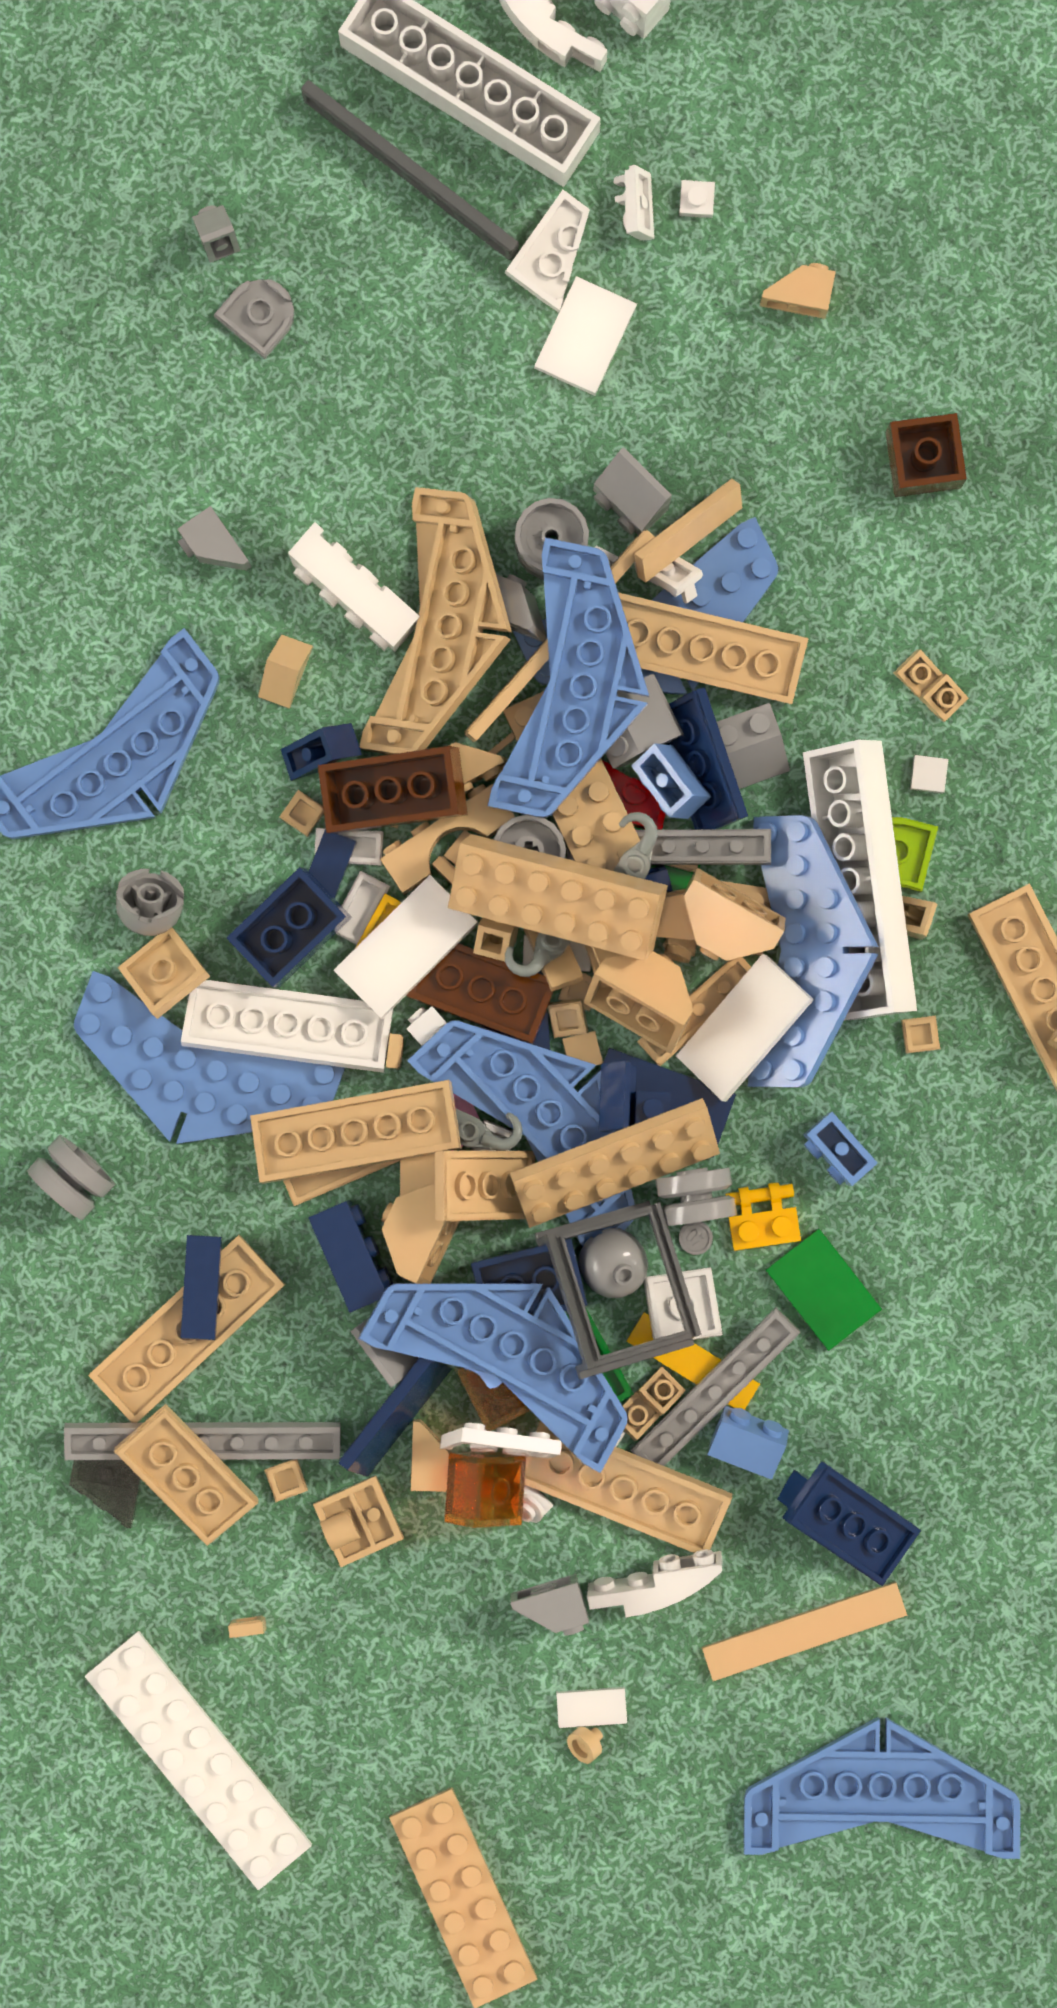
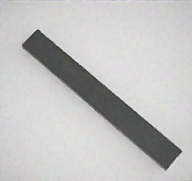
(409, 170)

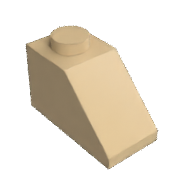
(802, 291)
(428, 1461)

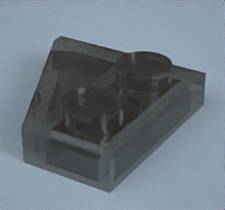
(109, 1486)

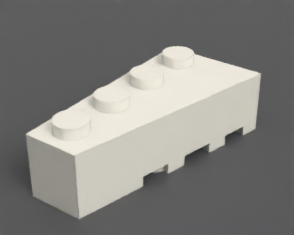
(353, 589)

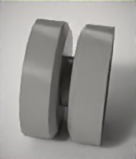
(540, 522)
(533, 834)
(74, 1173)
(696, 1196)

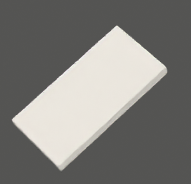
(405, 947)
(744, 1027)

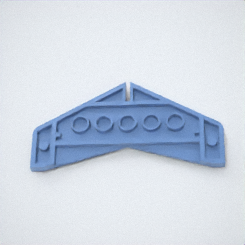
(731, 585)
(588, 666)
(136, 751)
(819, 930)
(531, 1084)
(208, 1085)
(494, 1334)
(861, 1784)

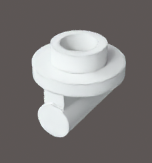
(534, 1505)

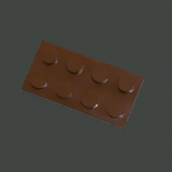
(486, 993)

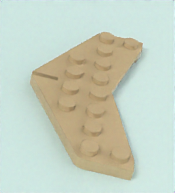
(448, 646)

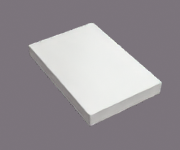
(585, 336)

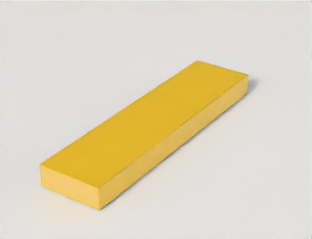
(689, 1362)

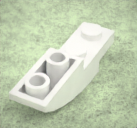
(554, 39)
(671, 1582)

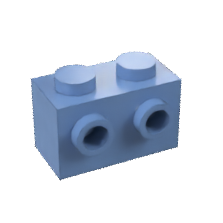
(670, 781)
(840, 1149)
(748, 1442)

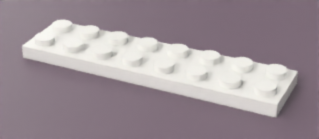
(198, 1760)

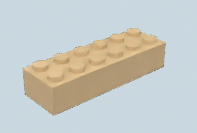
(557, 896)

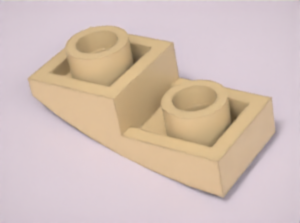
(930, 685)
(651, 1402)

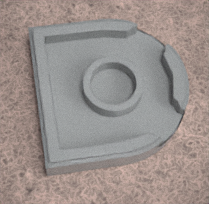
(258, 314)

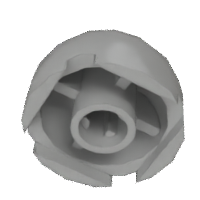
(149, 902)
(613, 1263)

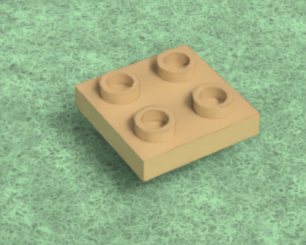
(358, 1521)

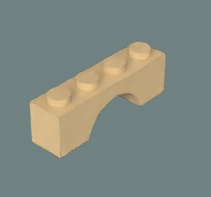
(410, 861)

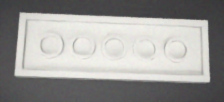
(286, 1026)

